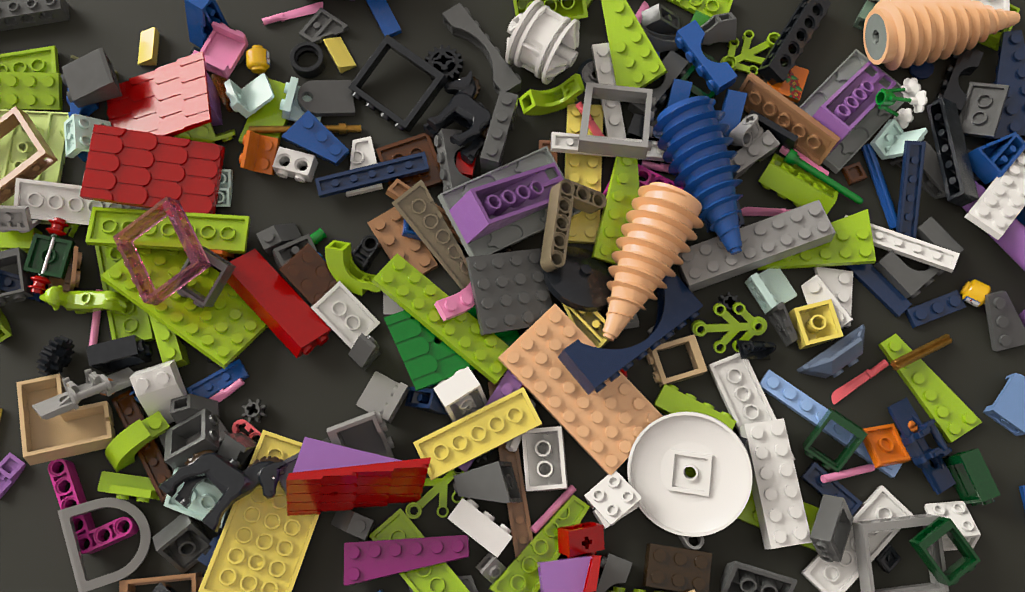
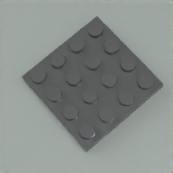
(508, 290)

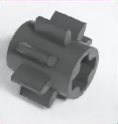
(254, 416)

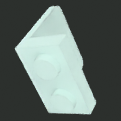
(250, 97)
(289, 105)
(891, 139)

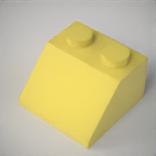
(815, 324)

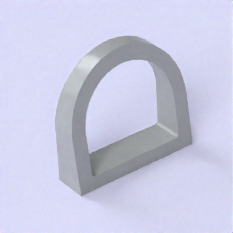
(66, 519)

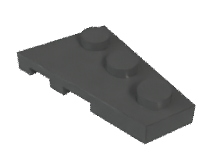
(1003, 322)

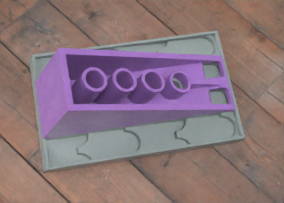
(848, 106)
(503, 203)

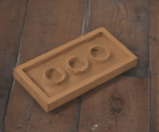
(389, 229)

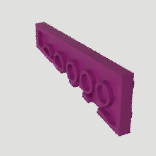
(388, 557)

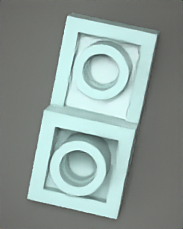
(225, 188)

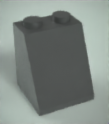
(91, 79)
(490, 483)

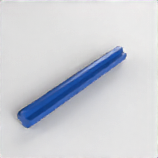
(880, 185)

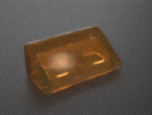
(219, 84)

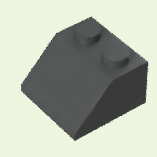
(182, 542)

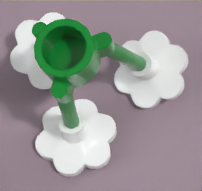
(912, 94)

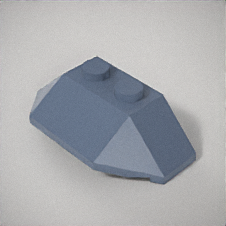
(836, 356)

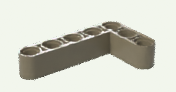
(562, 199)

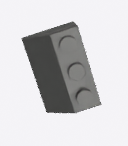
(747, 578)

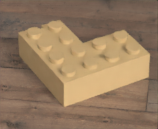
(66, 434)

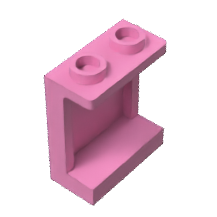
(223, 49)

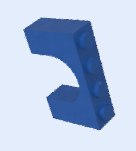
(732, 105)

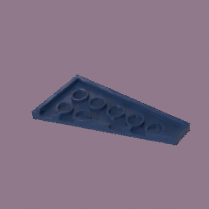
(1011, 72)

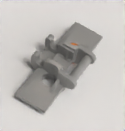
(94, 385)

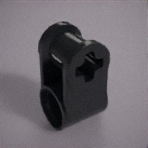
(364, 254)

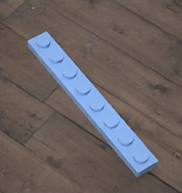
(813, 413)

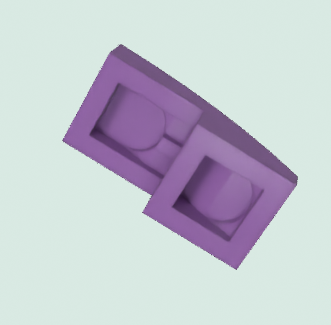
(10, 470)

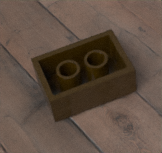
(676, 568)

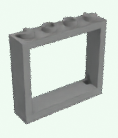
(612, 146)
(863, 556)

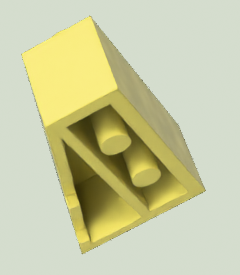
(589, 323)

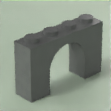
(501, 122)
(908, 280)

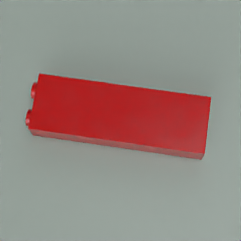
(277, 304)

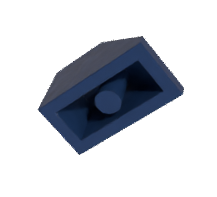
(425, 400)

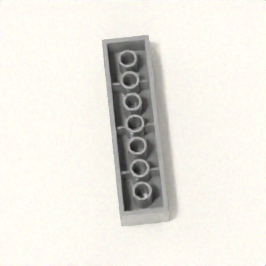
(761, 245)

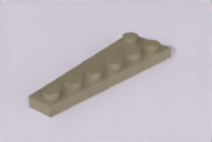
(428, 223)

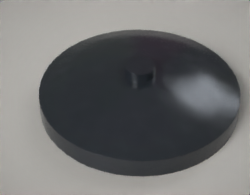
(580, 281)

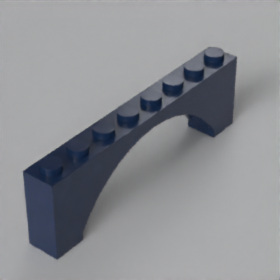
(596, 365)

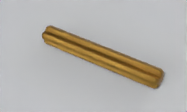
(921, 352)

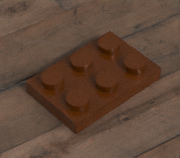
(309, 274)

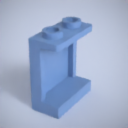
(1010, 405)

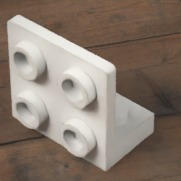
(612, 497)
(961, 517)

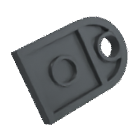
(328, 98)

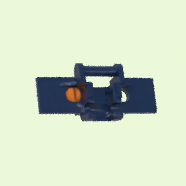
(912, 437)

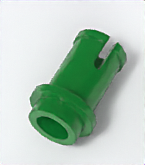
(318, 236)

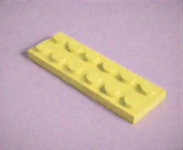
(478, 433)

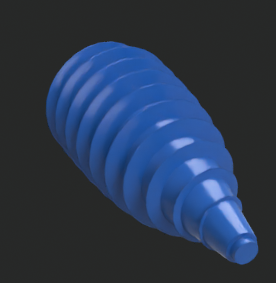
(700, 160)

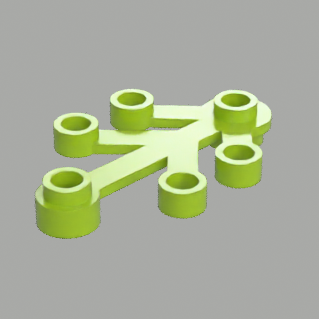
(748, 54)
(732, 326)
(441, 487)

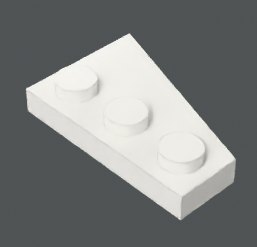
(817, 291)

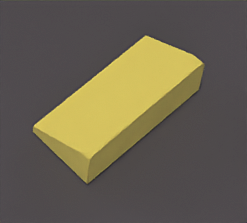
(148, 47)
(339, 54)

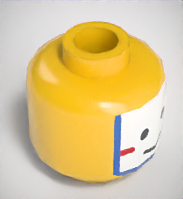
(258, 59)
(975, 292)

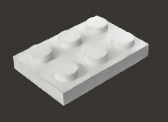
(345, 314)

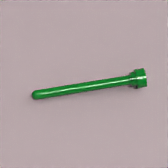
(793, 158)

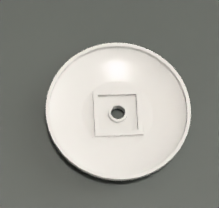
(683, 503)

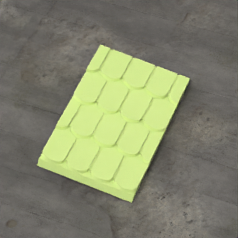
(18, 147)

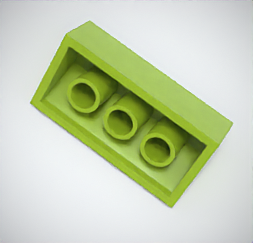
(571, 8)
(796, 184)

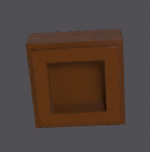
(854, 173)

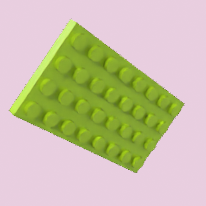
(215, 331)

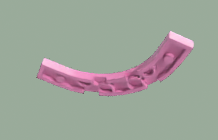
(456, 304)

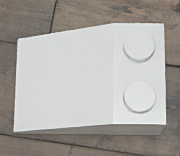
(157, 386)
(461, 394)

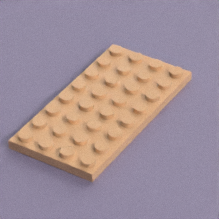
(600, 422)

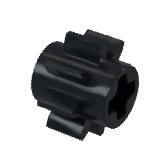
(730, 299)

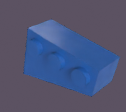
(199, 19)
(315, 138)
(996, 157)

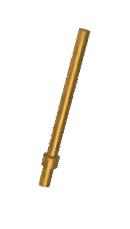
(342, 128)

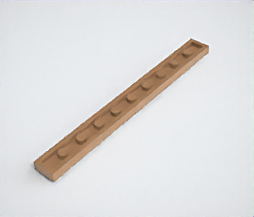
(517, 512)

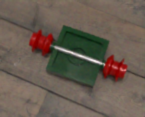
(49, 256)

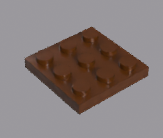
(411, 146)

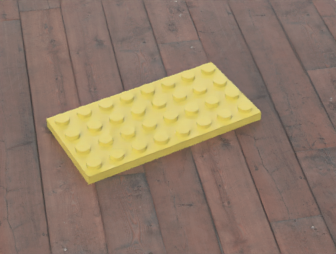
(259, 542)

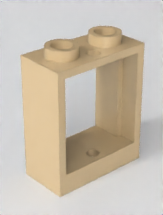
(693, 352)

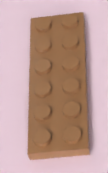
(814, 139)

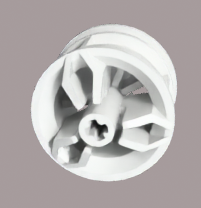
(542, 41)

